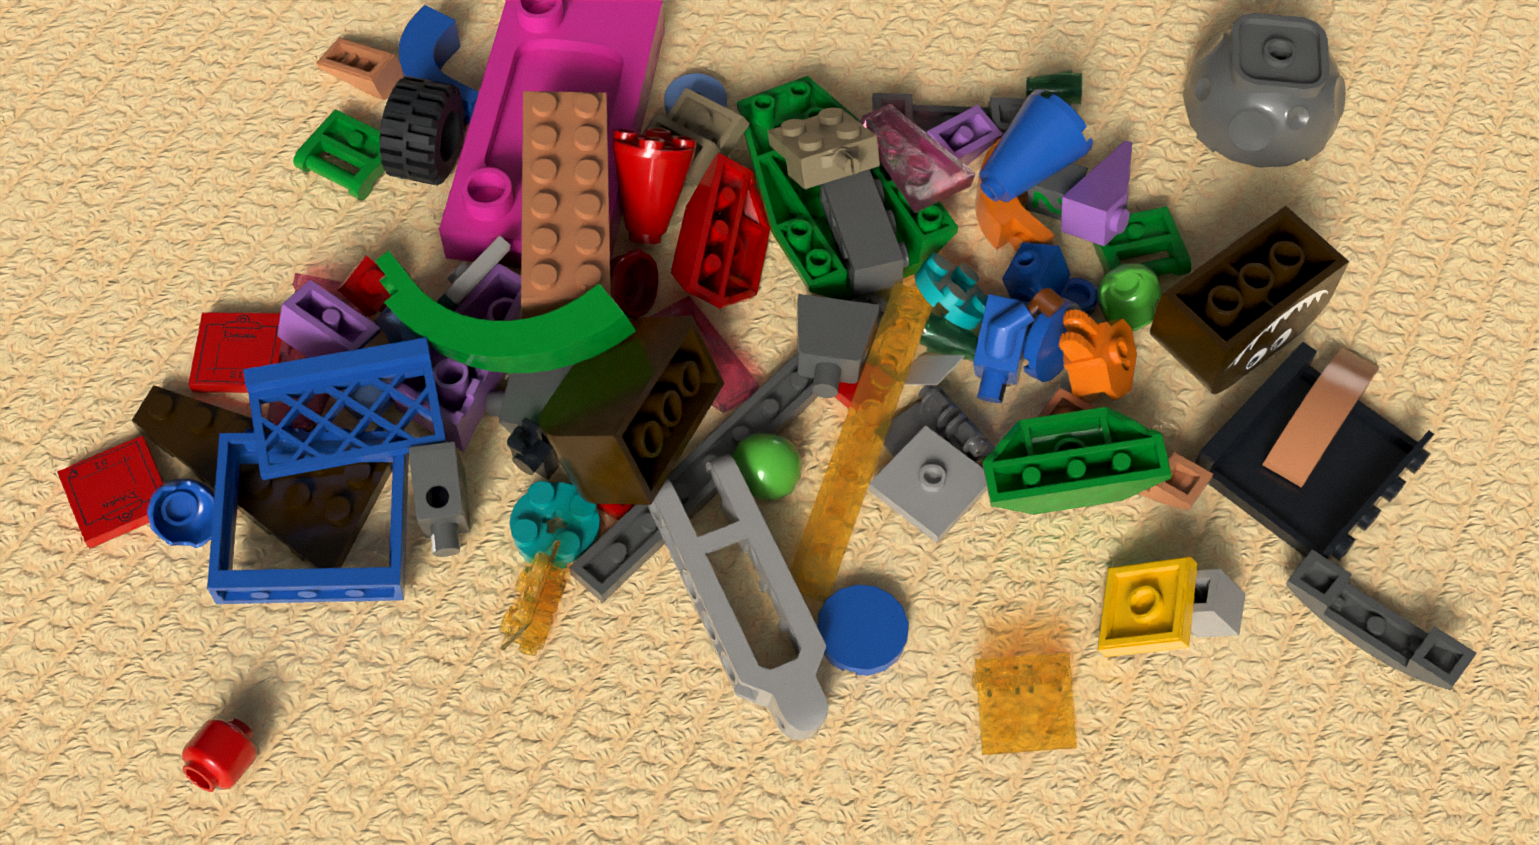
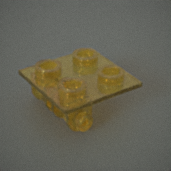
(539, 596)
(1025, 703)

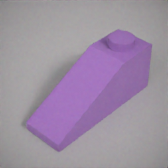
(1098, 202)

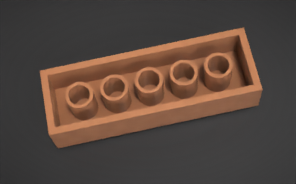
(563, 199)

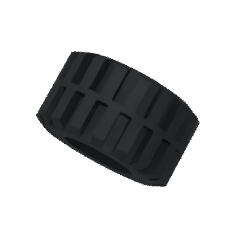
(421, 130)

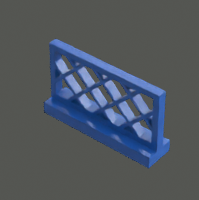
(329, 375)

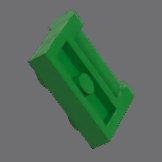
(349, 141)
(1147, 234)

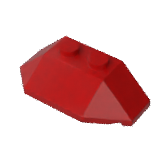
(722, 236)

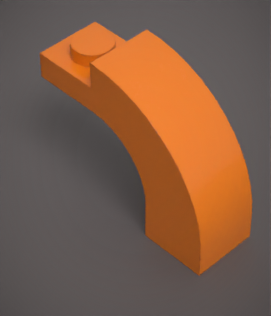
(1009, 220)

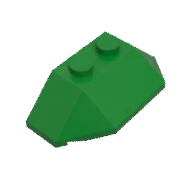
(1074, 462)

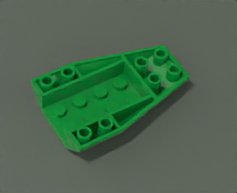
(797, 213)

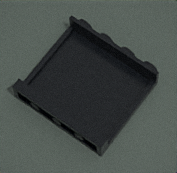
(1344, 487)

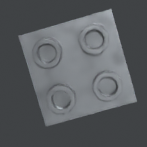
(942, 417)

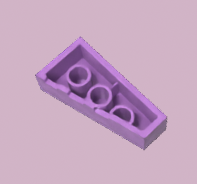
(462, 387)

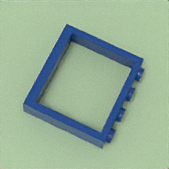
(300, 585)

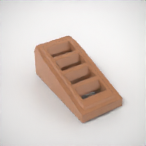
(365, 67)

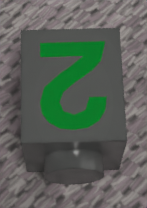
(1047, 196)

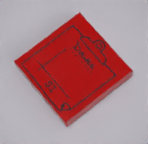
(229, 345)
(111, 490)

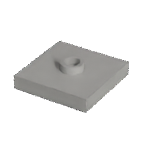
(466, 277)
(930, 484)

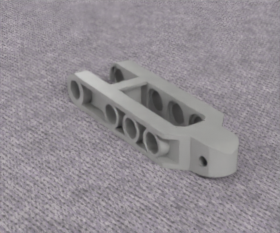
(790, 689)

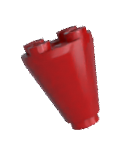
(651, 179)

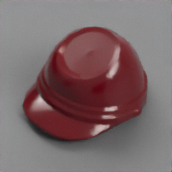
(634, 282)

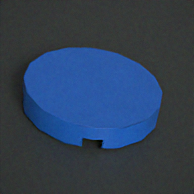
(1042, 344)
(863, 629)

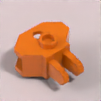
(1096, 356)

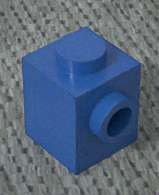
(1035, 269)

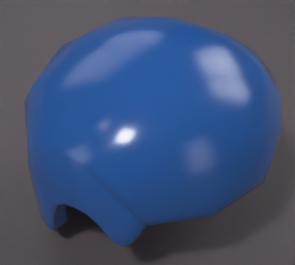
(182, 512)

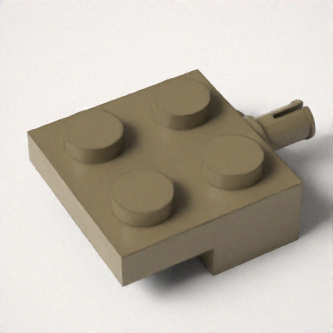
(707, 121)
(825, 147)

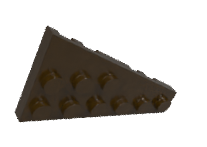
(308, 512)

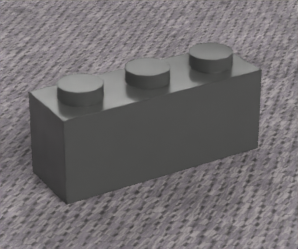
(864, 232)

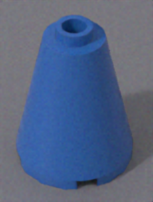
(1034, 147)

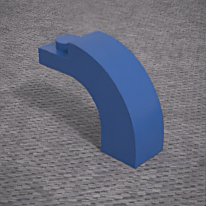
(427, 46)

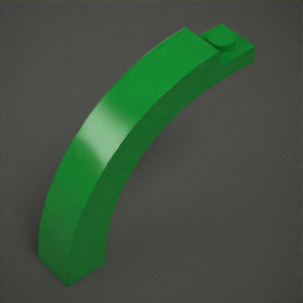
(515, 346)

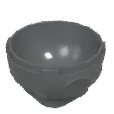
(1265, 91)

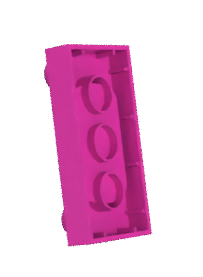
(550, 49)

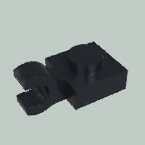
(530, 451)

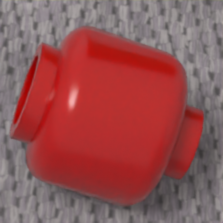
(219, 754)

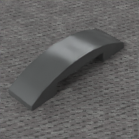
(999, 110)
(1375, 628)

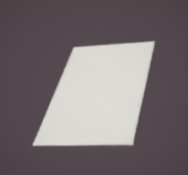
(931, 369)

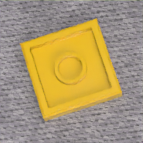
(1148, 607)

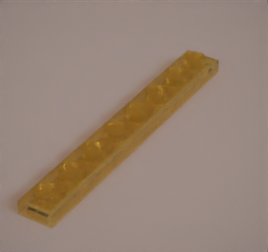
(859, 443)

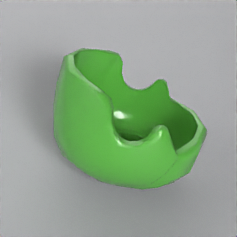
(1129, 294)
(768, 465)

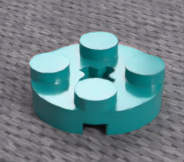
(954, 289)
(543, 504)

